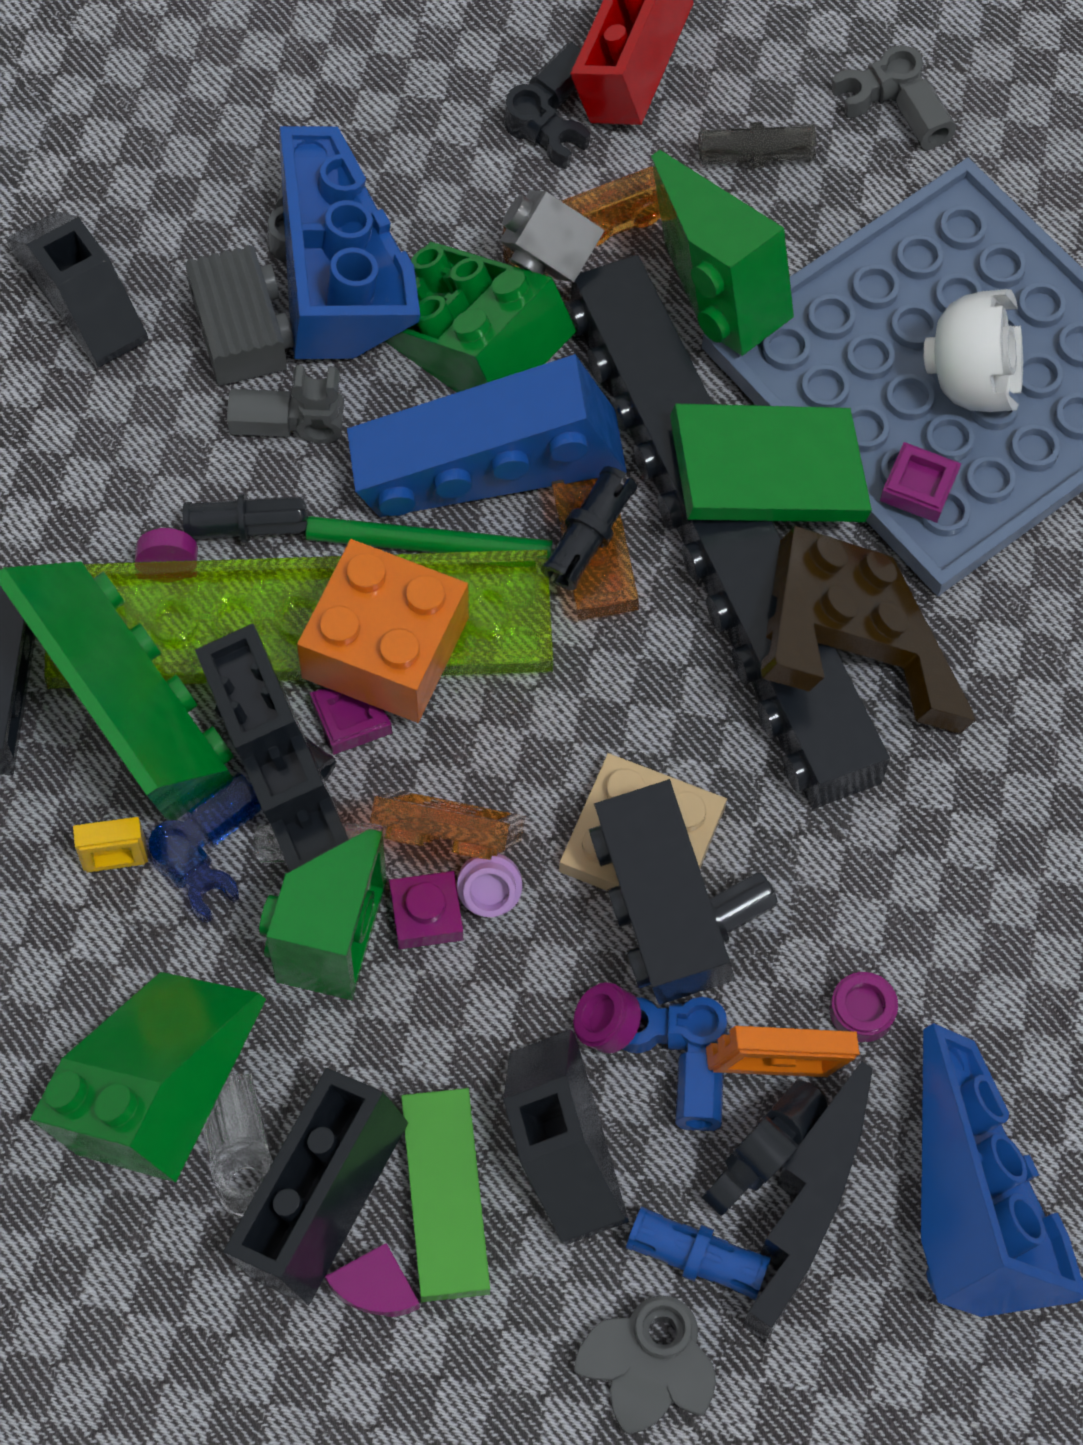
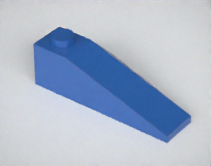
(342, 263)
(979, 1215)

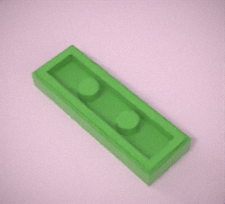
(445, 1195)

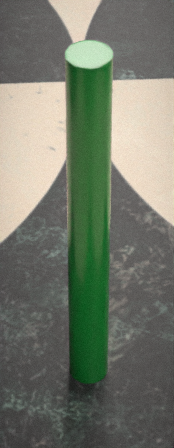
(416, 538)

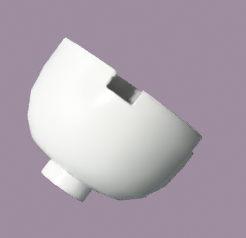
(978, 352)

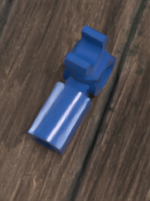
(689, 1029)

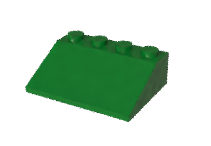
(119, 683)

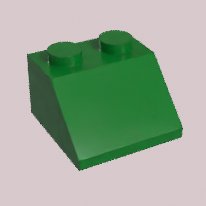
(326, 917)

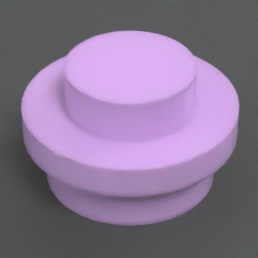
(489, 886)

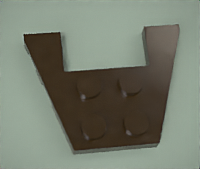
(862, 606)

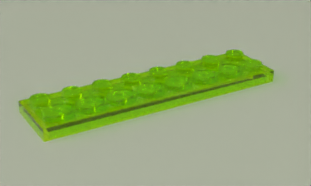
(205, 600)

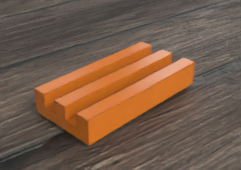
(782, 1051)

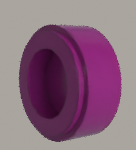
(165, 546)
(864, 1005)
(607, 1018)

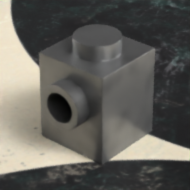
(548, 236)

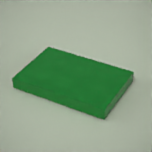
(769, 463)

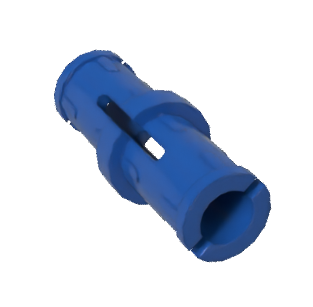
(698, 1253)

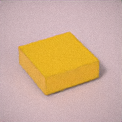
(110, 844)

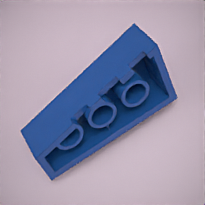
(488, 441)

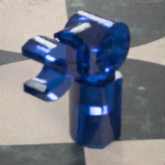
(178, 845)

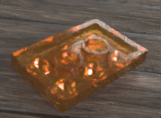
(421, 818)

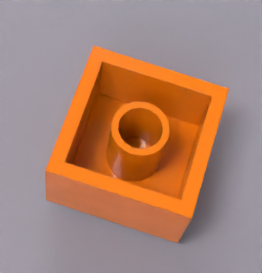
(383, 630)

